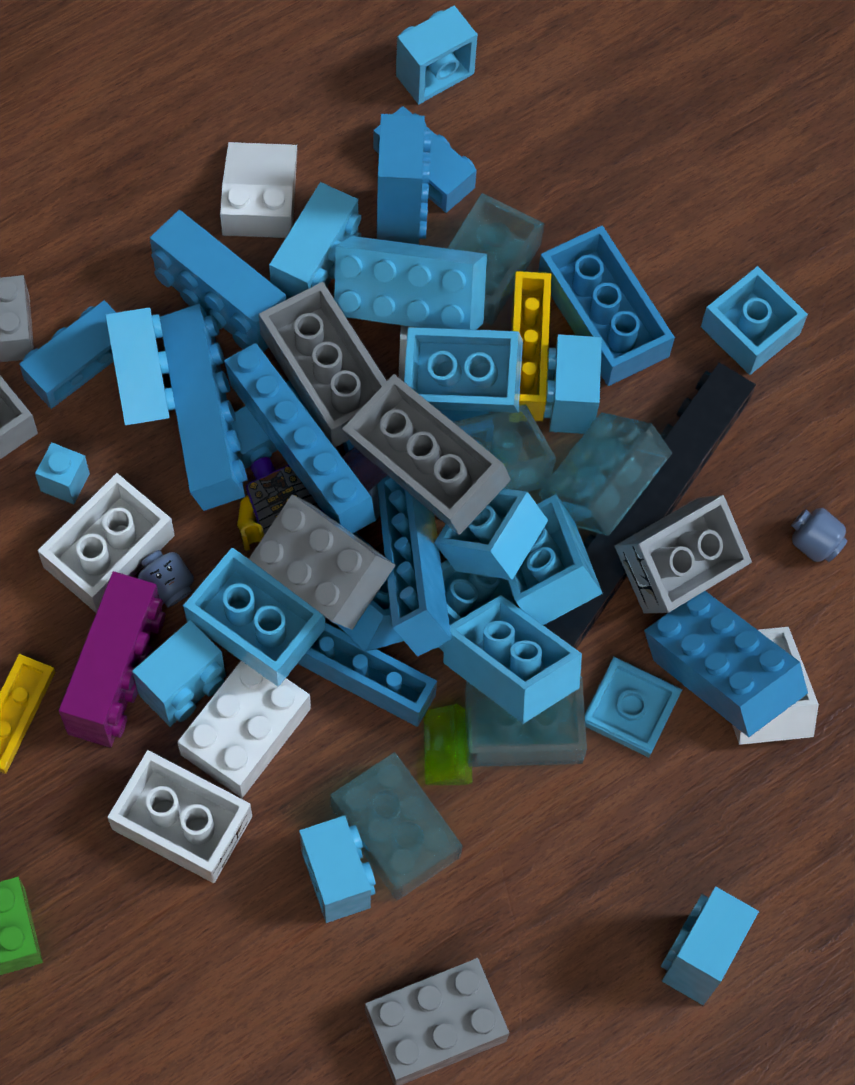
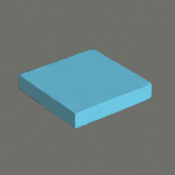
(631, 706)

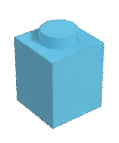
(62, 473)

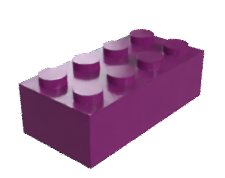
(113, 649)

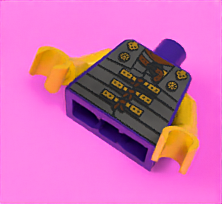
(267, 498)

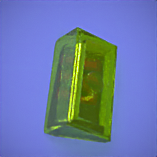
(446, 746)

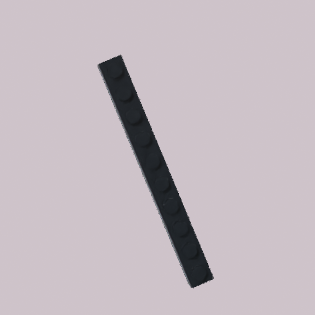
(692, 443)

